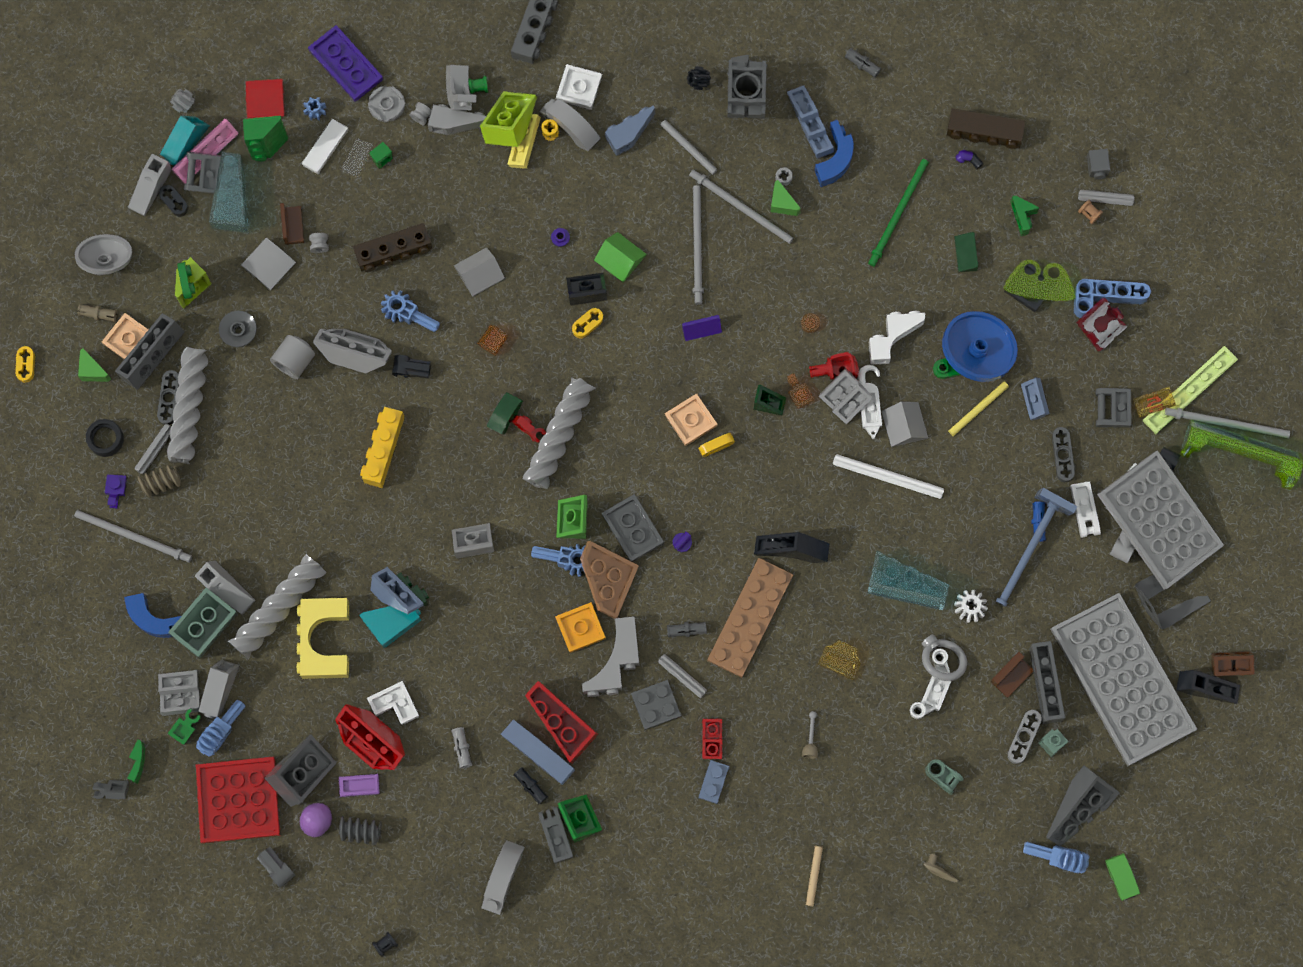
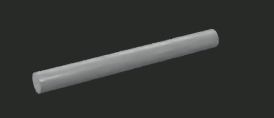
(690, 148)

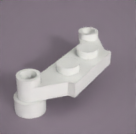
(936, 689)

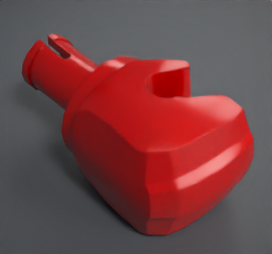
(836, 364)

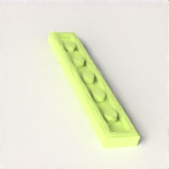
(1193, 387)

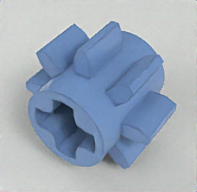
(316, 113)

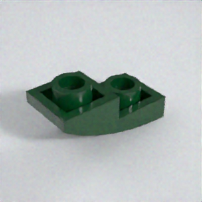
(503, 413)
(420, 593)

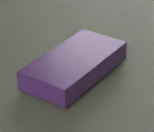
(359, 785)

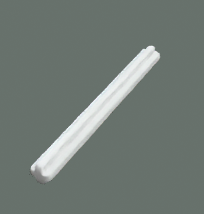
(888, 476)

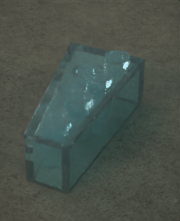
(229, 198)
(905, 584)

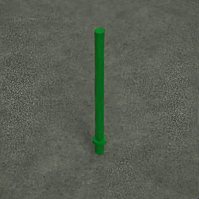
(877, 253)

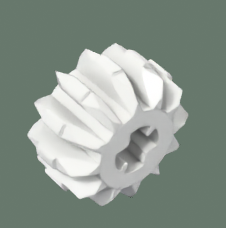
(976, 612)

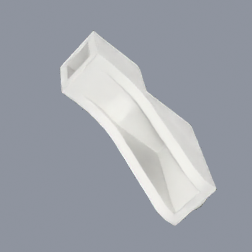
(897, 327)

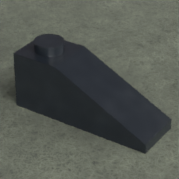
(1207, 686)

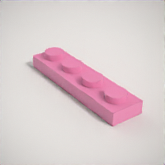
(211, 144)

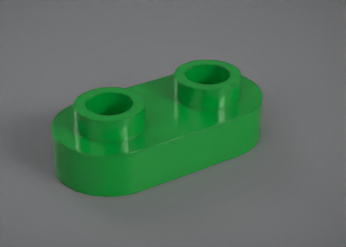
(188, 288)
(948, 373)

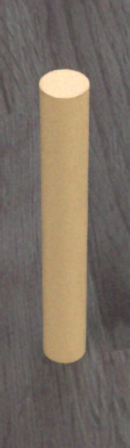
(814, 876)

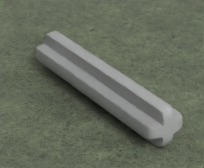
(1106, 197)
(153, 449)
(682, 676)

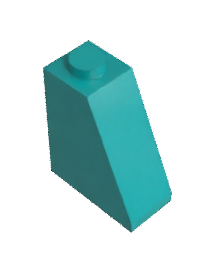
(183, 138)
(389, 623)

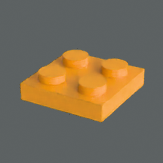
(580, 627)

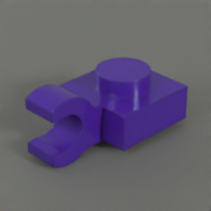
(114, 488)

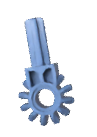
(408, 311)
(563, 557)
(218, 730)
(1061, 857)

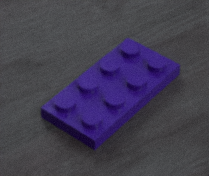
(345, 63)

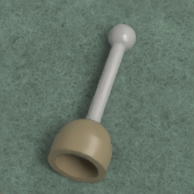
(811, 749)

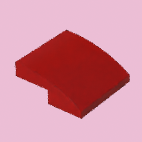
(265, 98)

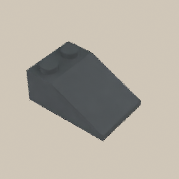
(300, 771)

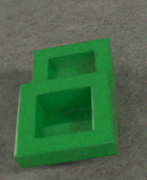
(138, 756)

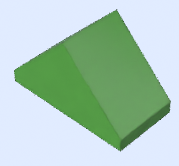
(783, 202)
(90, 370)

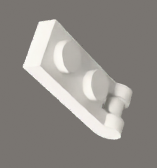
(1086, 509)

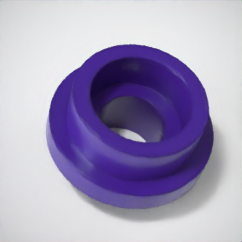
(560, 242)

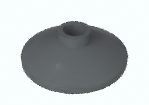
(235, 320)

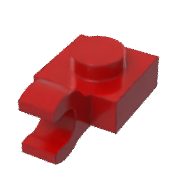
(524, 425)

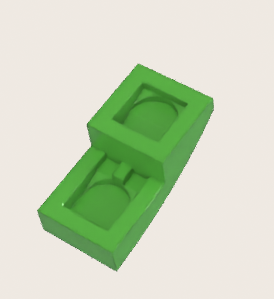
(1122, 876)

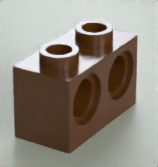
(1232, 663)

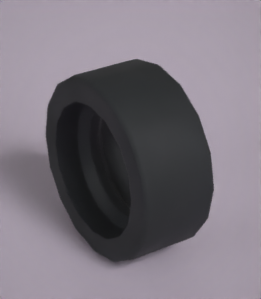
(102, 423)

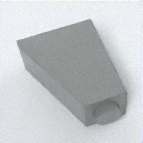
(218, 688)

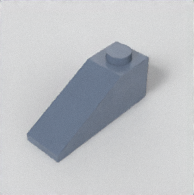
(394, 592)

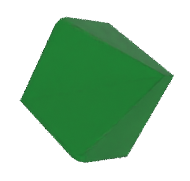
(381, 155)

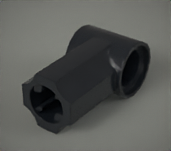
(405, 366)

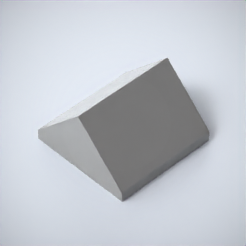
(479, 271)
(904, 423)
(472, 540)

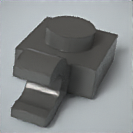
(113, 790)

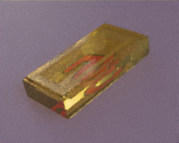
(1154, 402)

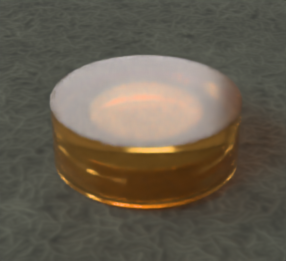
(810, 323)

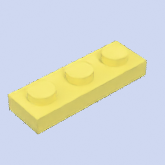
(520, 155)

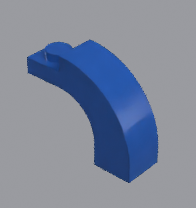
(835, 168)
(139, 612)

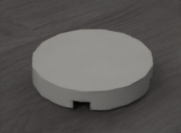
(381, 105)

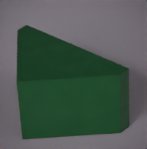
(769, 401)

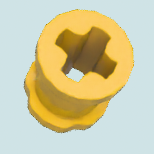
(545, 128)

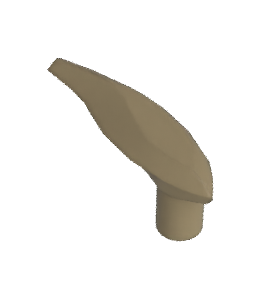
(938, 871)

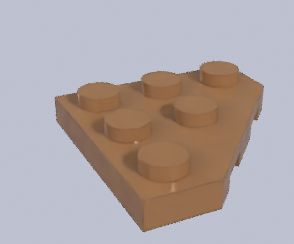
(607, 577)

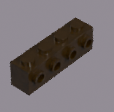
(985, 128)
(392, 247)

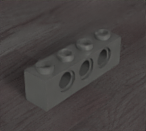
(529, 52)
(149, 351)
(1047, 682)

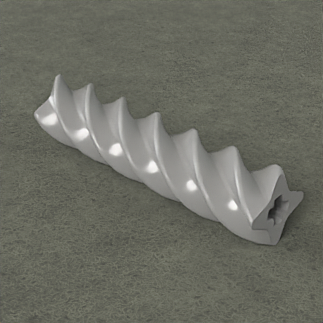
(185, 411)
(558, 432)
(277, 606)

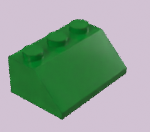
(264, 136)

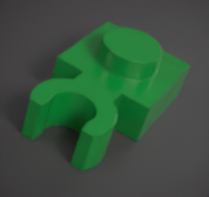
(183, 728)

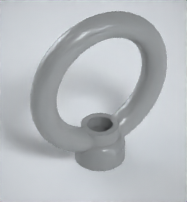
(931, 644)

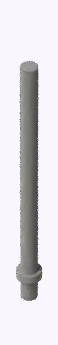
(702, 179)
(698, 290)
(1179, 413)
(176, 553)

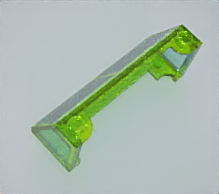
(1287, 462)

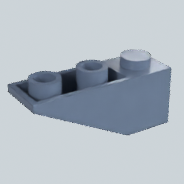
(624, 135)

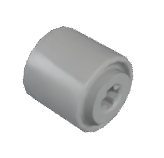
(292, 356)

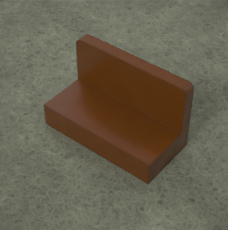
(292, 224)
(1012, 675)

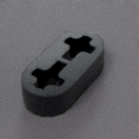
(176, 198)

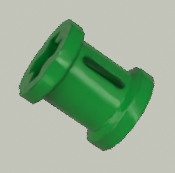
(478, 85)

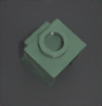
(1053, 742)

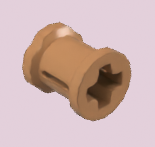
(1090, 211)

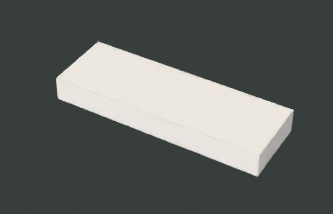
(325, 146)

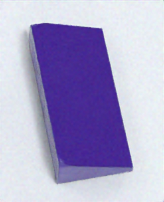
(701, 327)

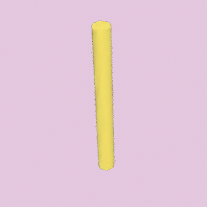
(977, 409)

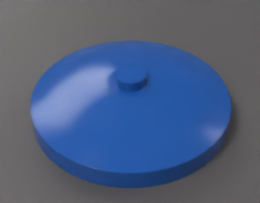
(979, 346)

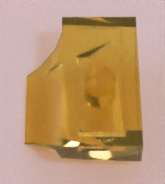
(841, 659)

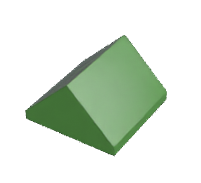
(619, 256)
(572, 517)

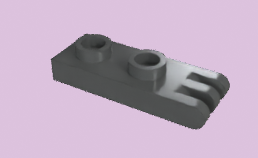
(556, 836)

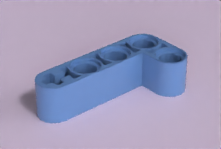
(1112, 293)

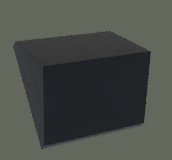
(586, 289)

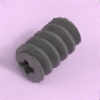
(360, 831)

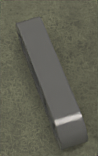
(165, 383)
(1066, 440)

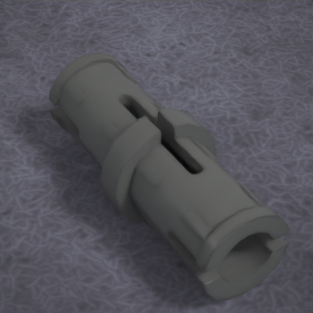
(864, 63)
(686, 629)

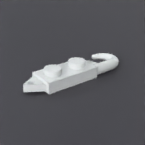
(871, 411)

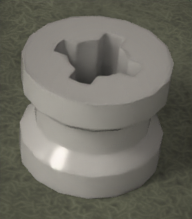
(421, 113)
(318, 242)

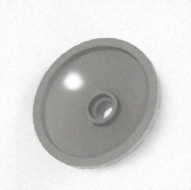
(103, 254)

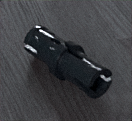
(530, 785)

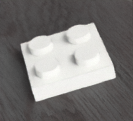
(579, 86)

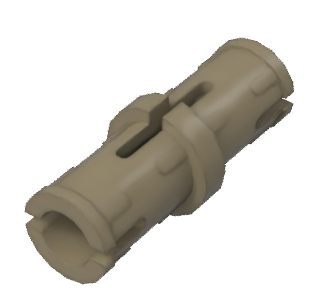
(97, 312)

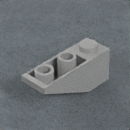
(450, 121)
(149, 184)
(224, 586)

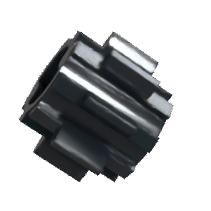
(698, 78)

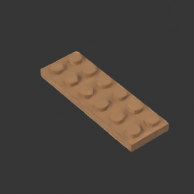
(750, 617)

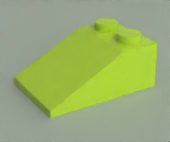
(508, 119)

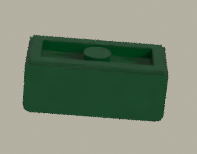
(966, 252)

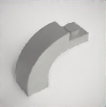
(457, 88)
(571, 122)
(502, 876)

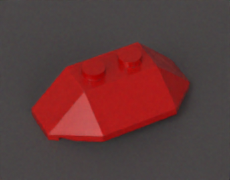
(369, 738)

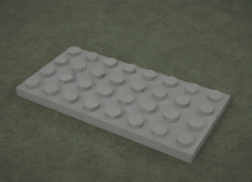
(1123, 679)

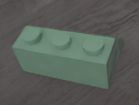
(202, 623)

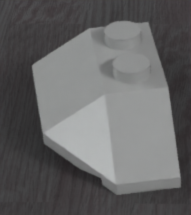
(352, 349)

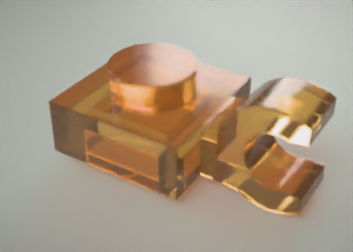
(800, 393)

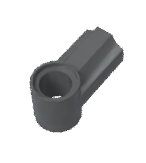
(278, 870)

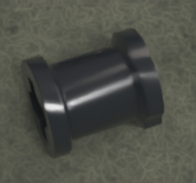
(385, 944)

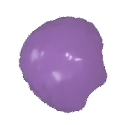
(315, 819)

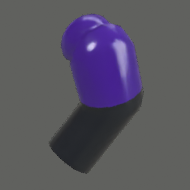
(969, 156)

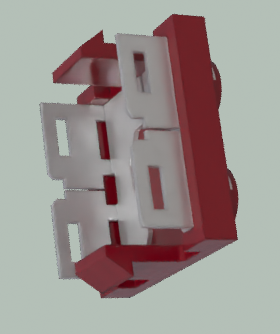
(1102, 324)

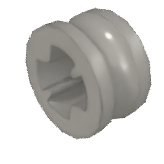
(786, 171)

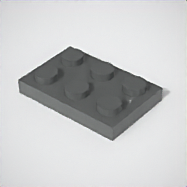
(632, 528)

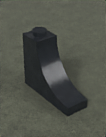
(792, 545)

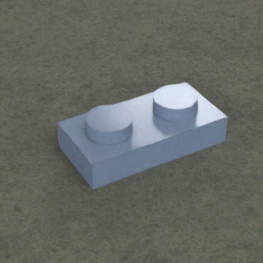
(1035, 398)
(713, 782)

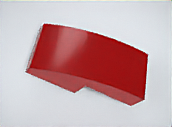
(712, 738)

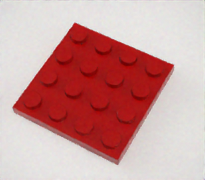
(236, 800)

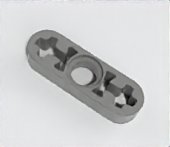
(1035, 726)

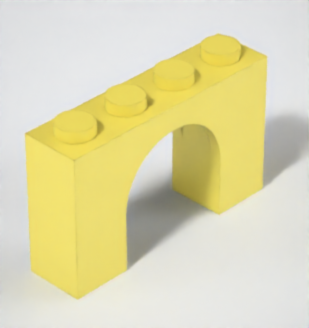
(311, 614)

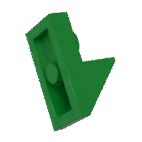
(1022, 209)

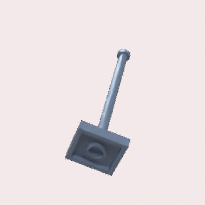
(1054, 503)

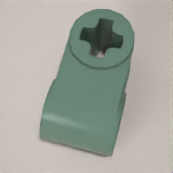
(944, 777)

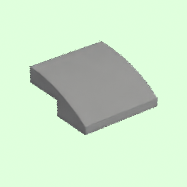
(268, 263)
(845, 396)
(179, 692)

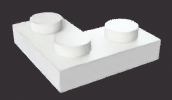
(396, 698)

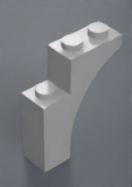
(623, 655)

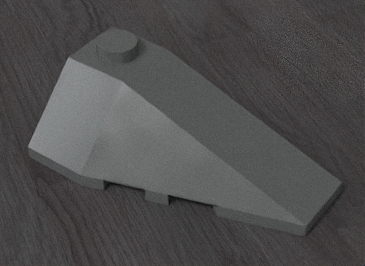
(1082, 799)

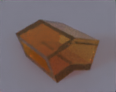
(492, 339)

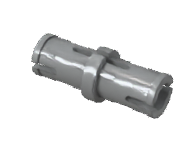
(461, 747)

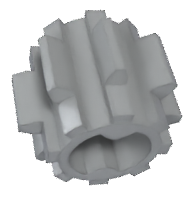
(182, 100)

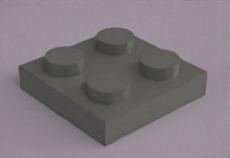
(656, 704)

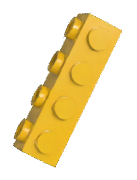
(383, 447)

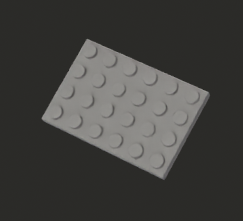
(1160, 519)

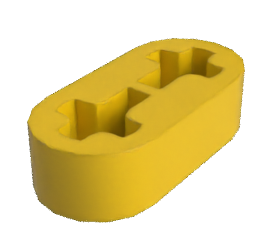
(584, 320)
(30, 364)
(716, 444)

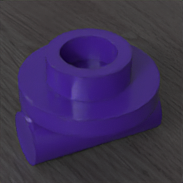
(682, 542)

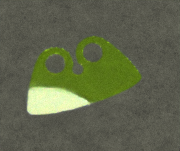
(1049, 289)

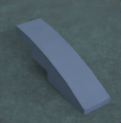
(810, 122)
(537, 752)

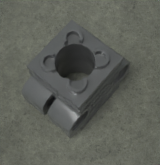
(749, 78)

